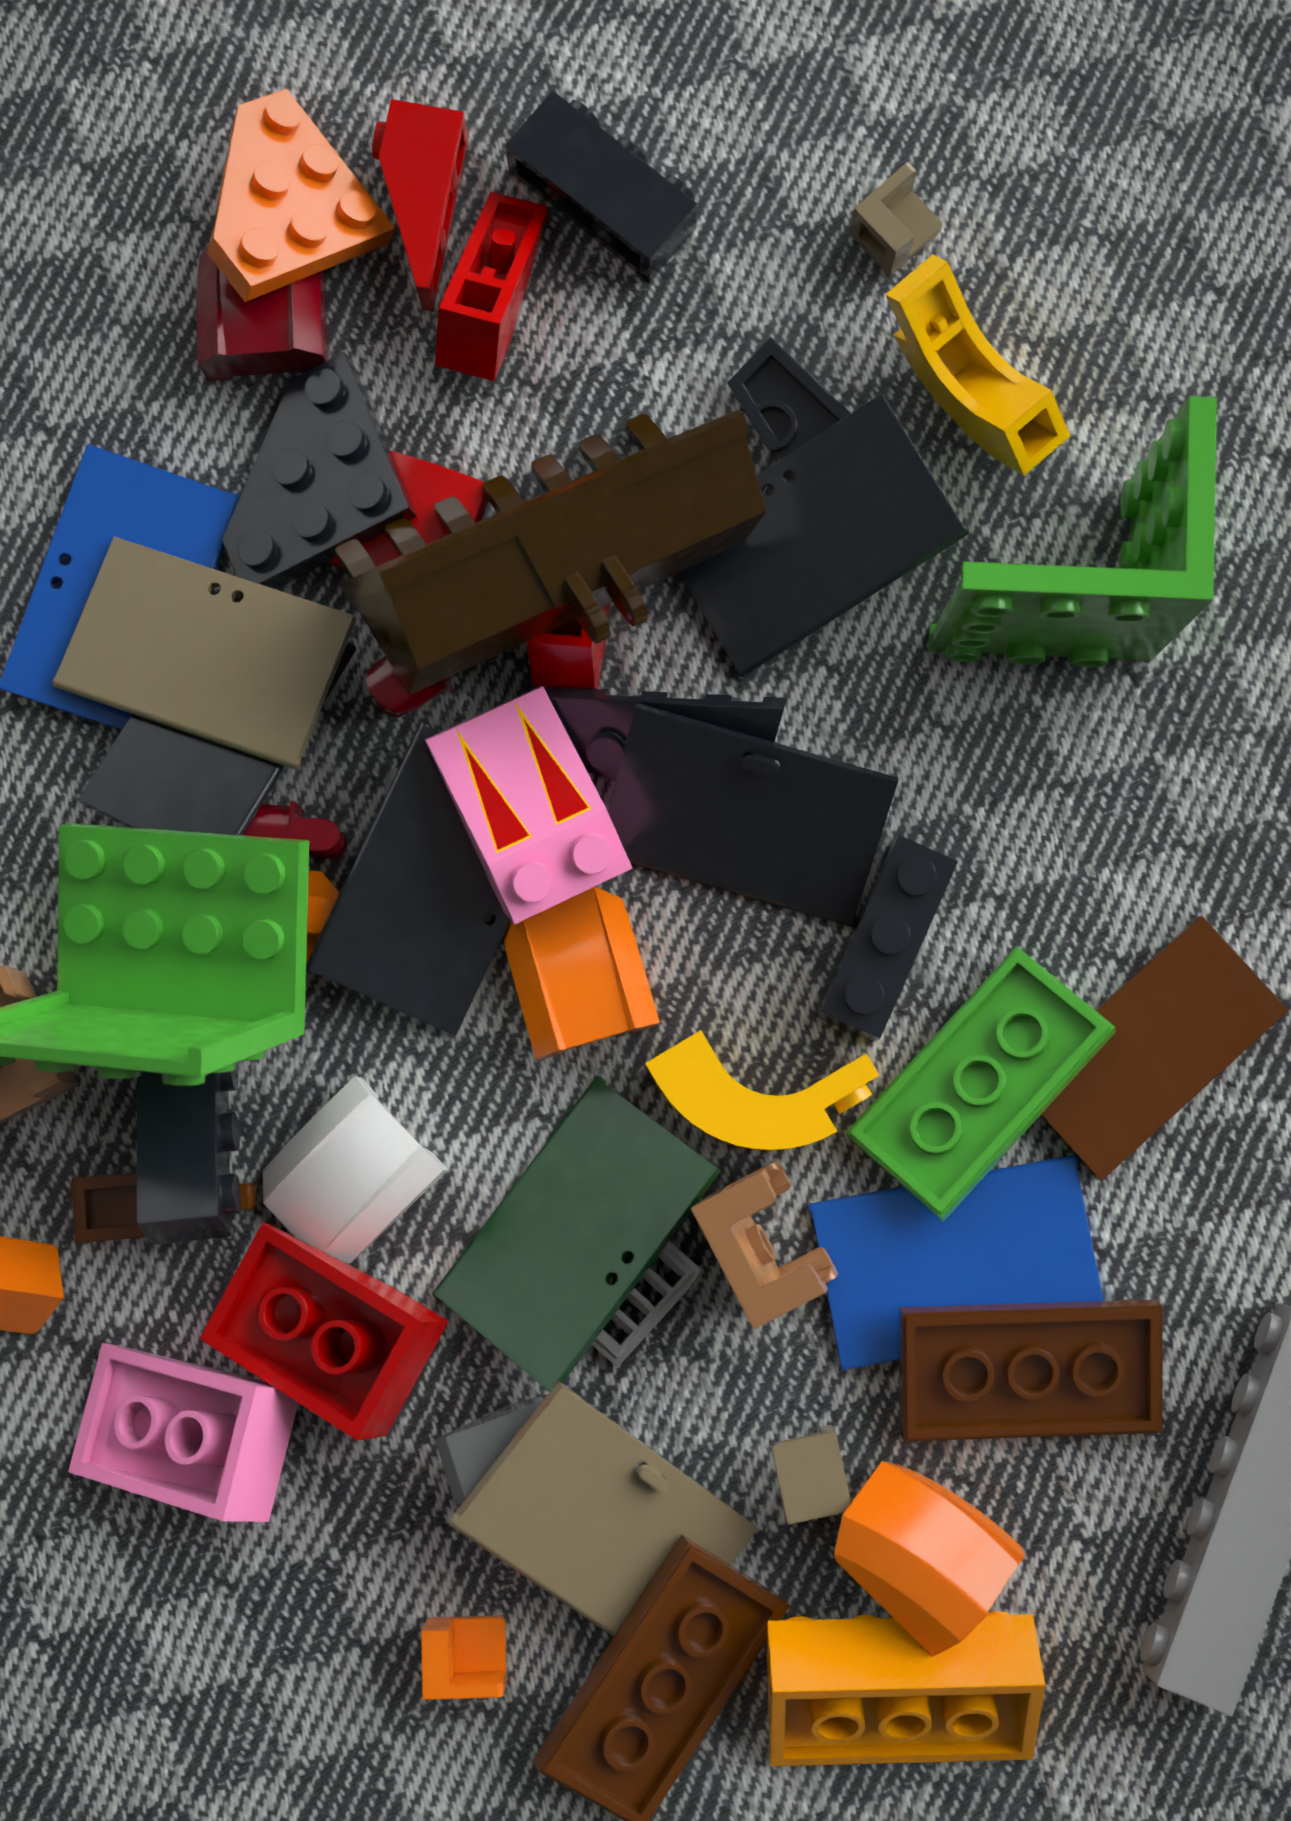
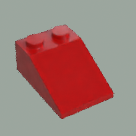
(324, 1333)

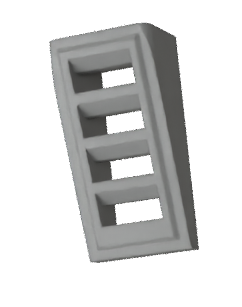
(688, 1273)

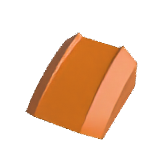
(579, 973)
(925, 1555)

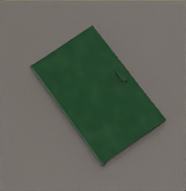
(547, 1253)

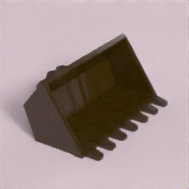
(558, 552)

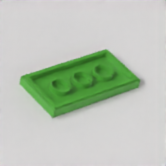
(980, 1083)

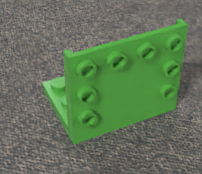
(1100, 611)
(169, 955)

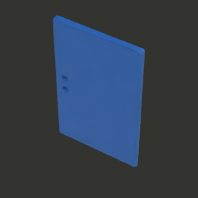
(106, 501)
(1006, 1243)

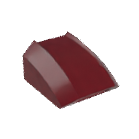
(260, 336)

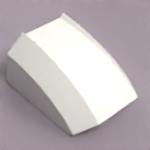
(348, 1174)

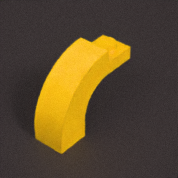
(967, 377)
(725, 1110)

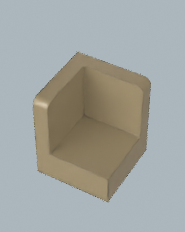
(894, 221)
(811, 1476)

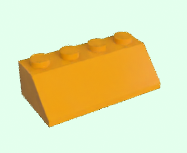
(878, 1697)

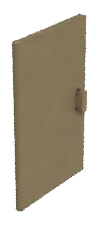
(218, 666)
(582, 1517)

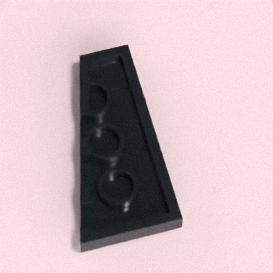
(783, 400)
(602, 721)

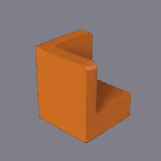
(28, 1284)
(464, 1657)

